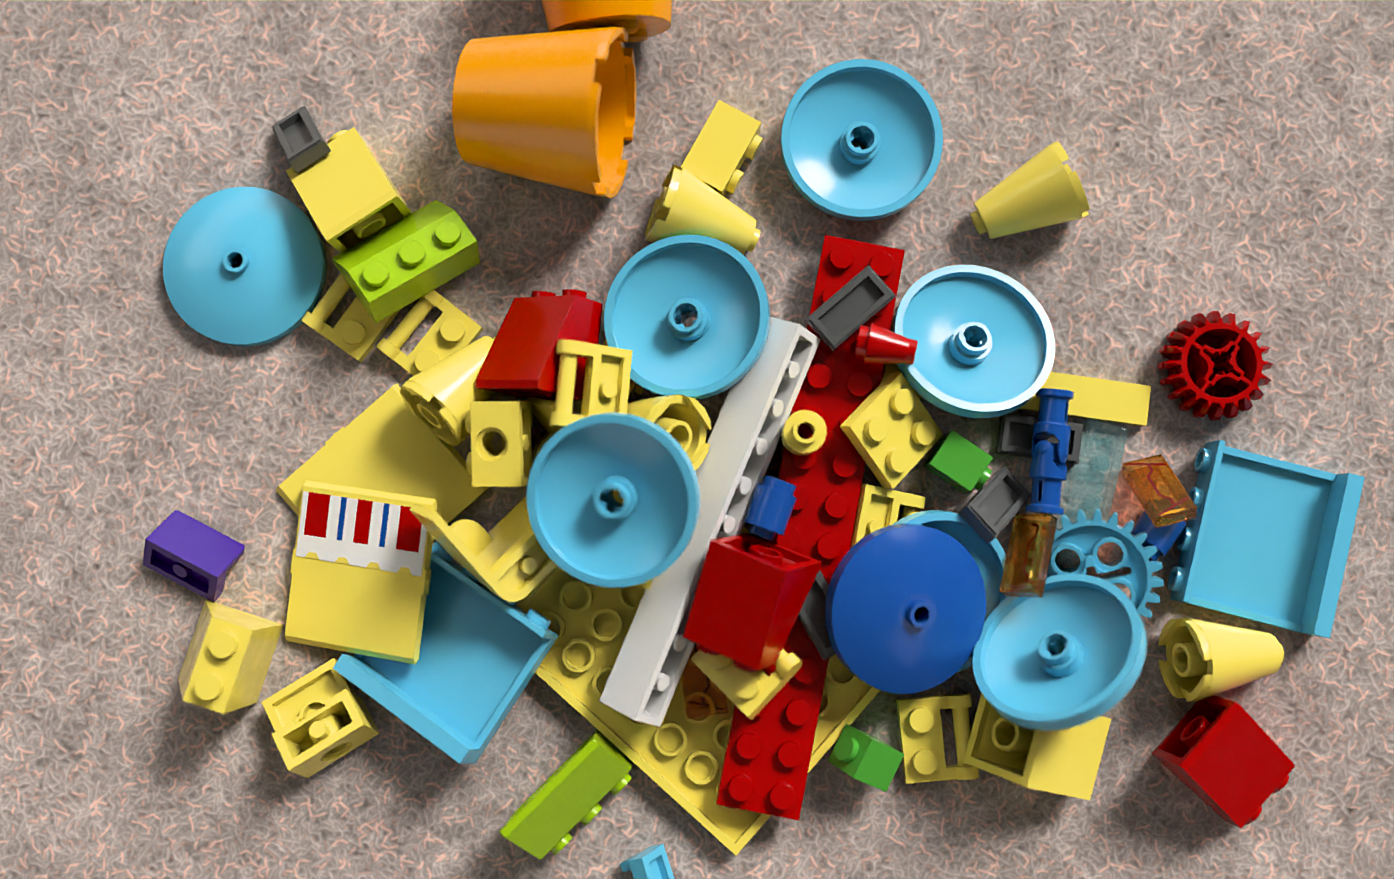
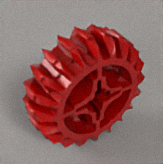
(1243, 380)

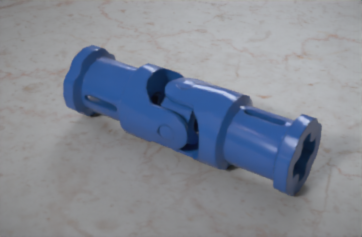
(1049, 459)

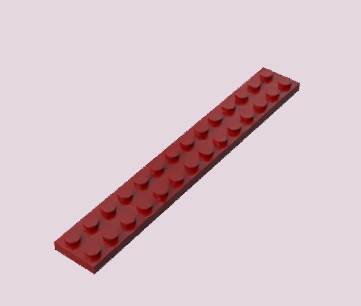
(772, 753)

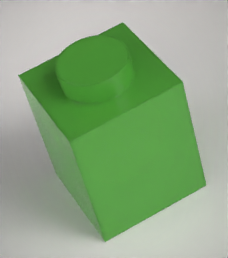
(959, 462)
(865, 758)

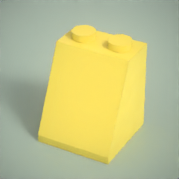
(349, 192)
(227, 658)
(1037, 759)

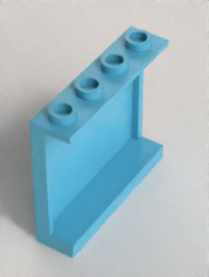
(1266, 540)
(469, 665)

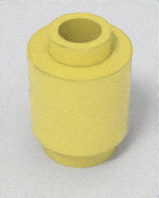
(794, 442)

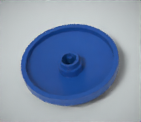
(905, 608)

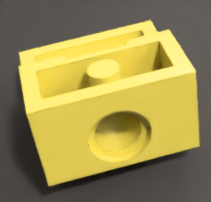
(514, 461)
(318, 720)

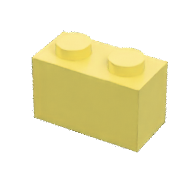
(723, 147)

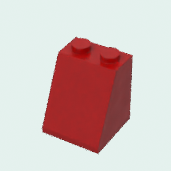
(524, 350)
(748, 599)
(1225, 759)

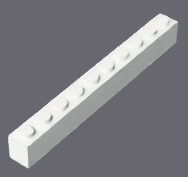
(736, 462)

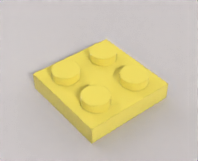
(891, 430)

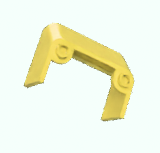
(508, 555)

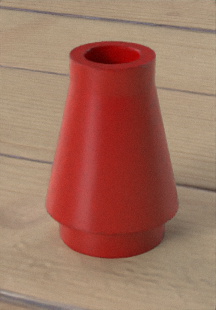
(883, 346)

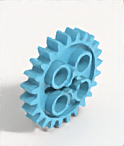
(1088, 535)

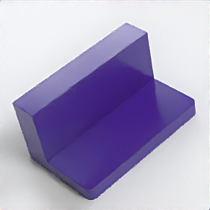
(191, 554)

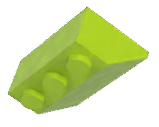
(408, 259)
(568, 797)

